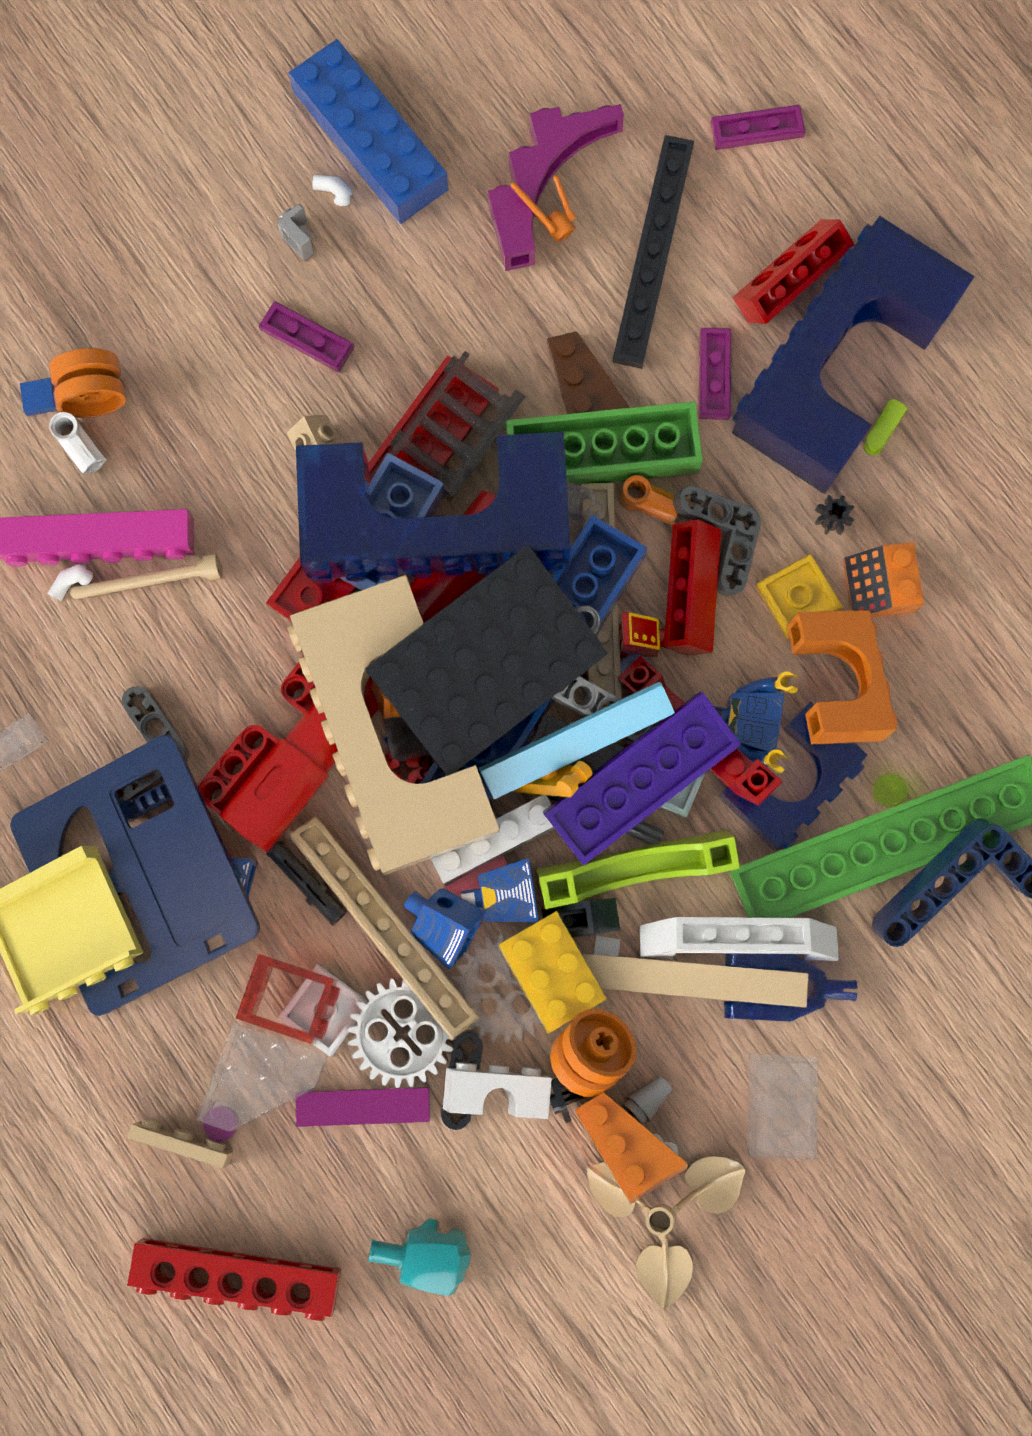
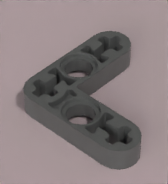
(734, 533)
(135, 713)

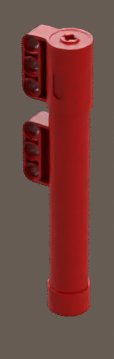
(289, 771)

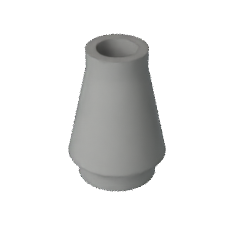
(647, 1100)

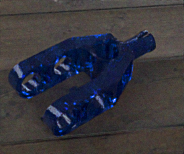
(823, 988)

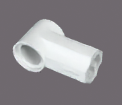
(77, 443)

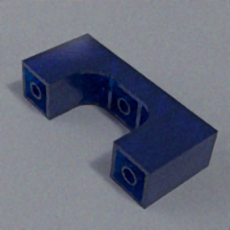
(880, 280)
(352, 540)

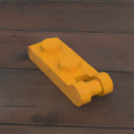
(560, 782)

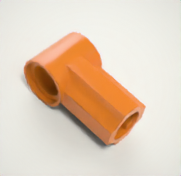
(654, 500)

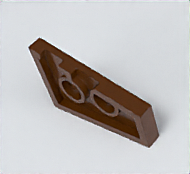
(581, 377)

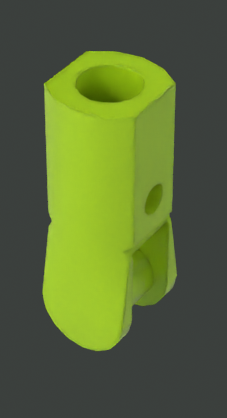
(884, 427)

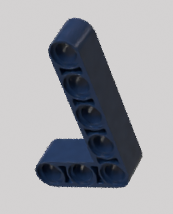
(955, 879)

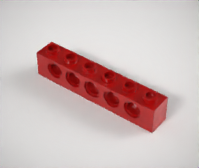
(320, 1279)

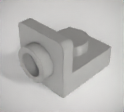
(294, 233)

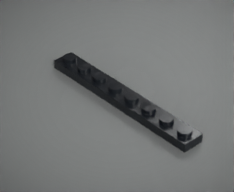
(653, 252)

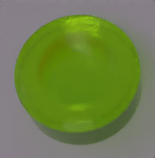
(890, 790)

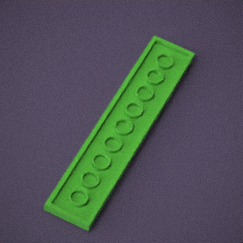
(882, 843)

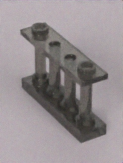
(486, 429)

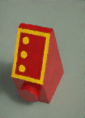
(640, 635)

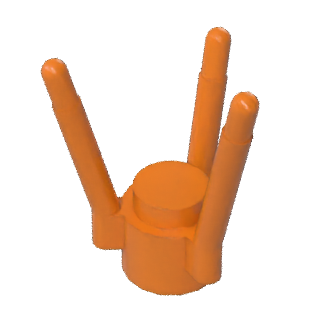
(557, 224)

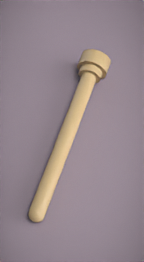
(207, 568)

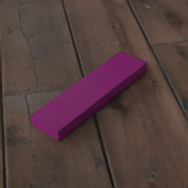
(363, 1107)

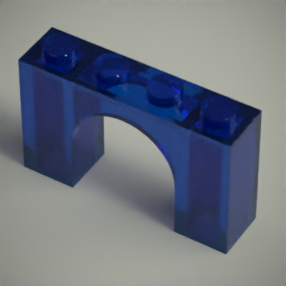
(778, 819)

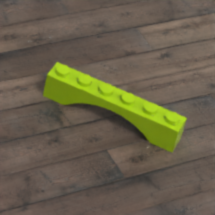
(682, 857)

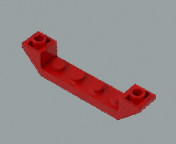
(736, 771)

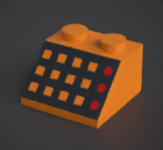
(884, 580)

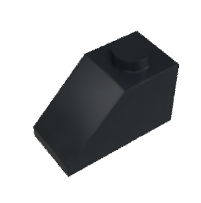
(588, 917)

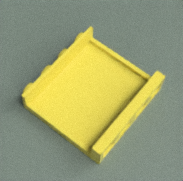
(63, 929)

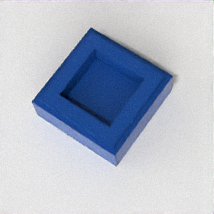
(38, 397)

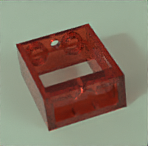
(255, 990)

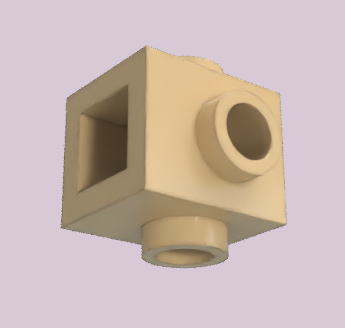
(313, 431)

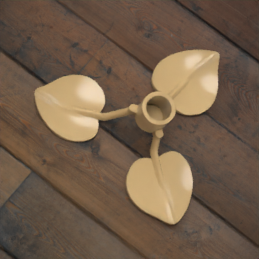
(665, 1269)

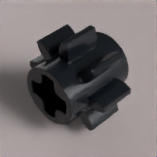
(836, 506)

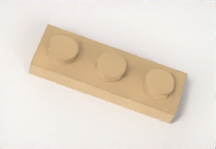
(180, 1142)

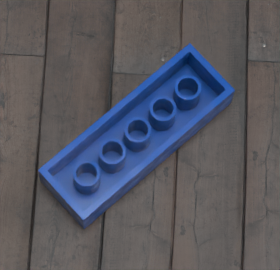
(368, 131)

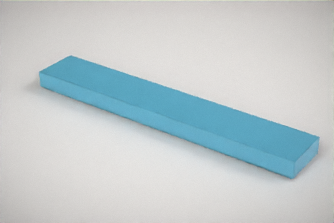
(577, 740)

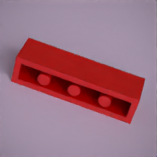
(692, 588)

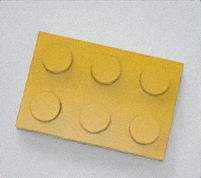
(552, 972)

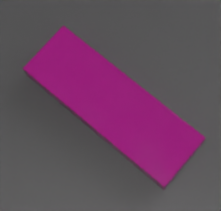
(757, 127)
(306, 336)
(715, 373)

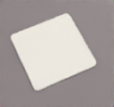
(606, 946)

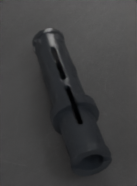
(281, 855)

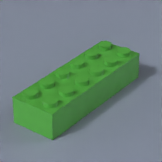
(623, 442)

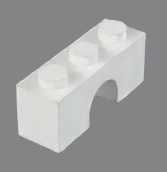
(468, 1087)

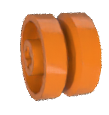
(87, 382)
(593, 1052)

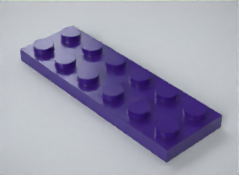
(642, 778)

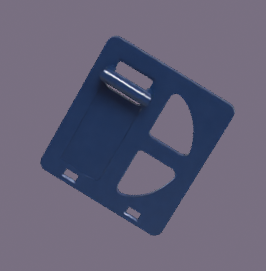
(166, 866)

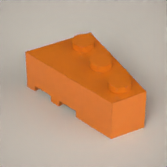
(628, 1148)

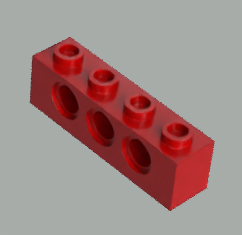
(793, 271)

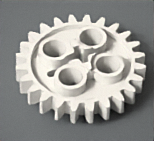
(378, 1052)

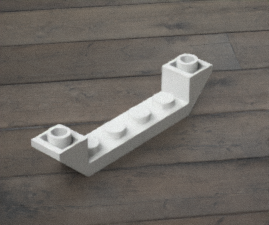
(739, 935)

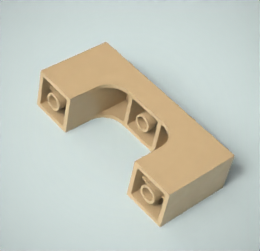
(399, 817)

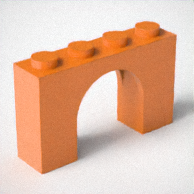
(852, 639)

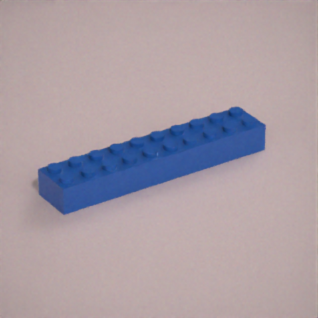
(596, 577)

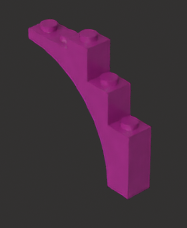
(532, 167)

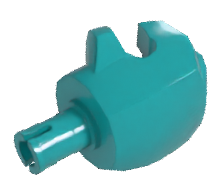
(427, 1258)

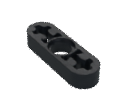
(458, 1053)

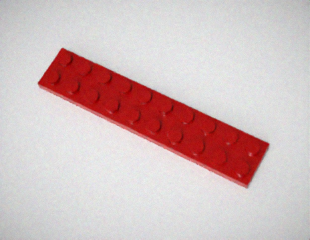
(300, 593)

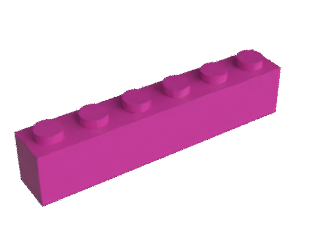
(96, 536)

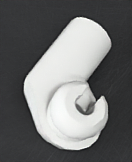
(334, 185)
(68, 577)

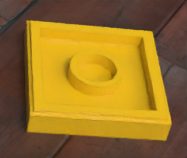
(797, 589)

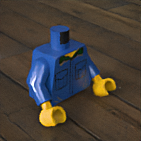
(755, 718)

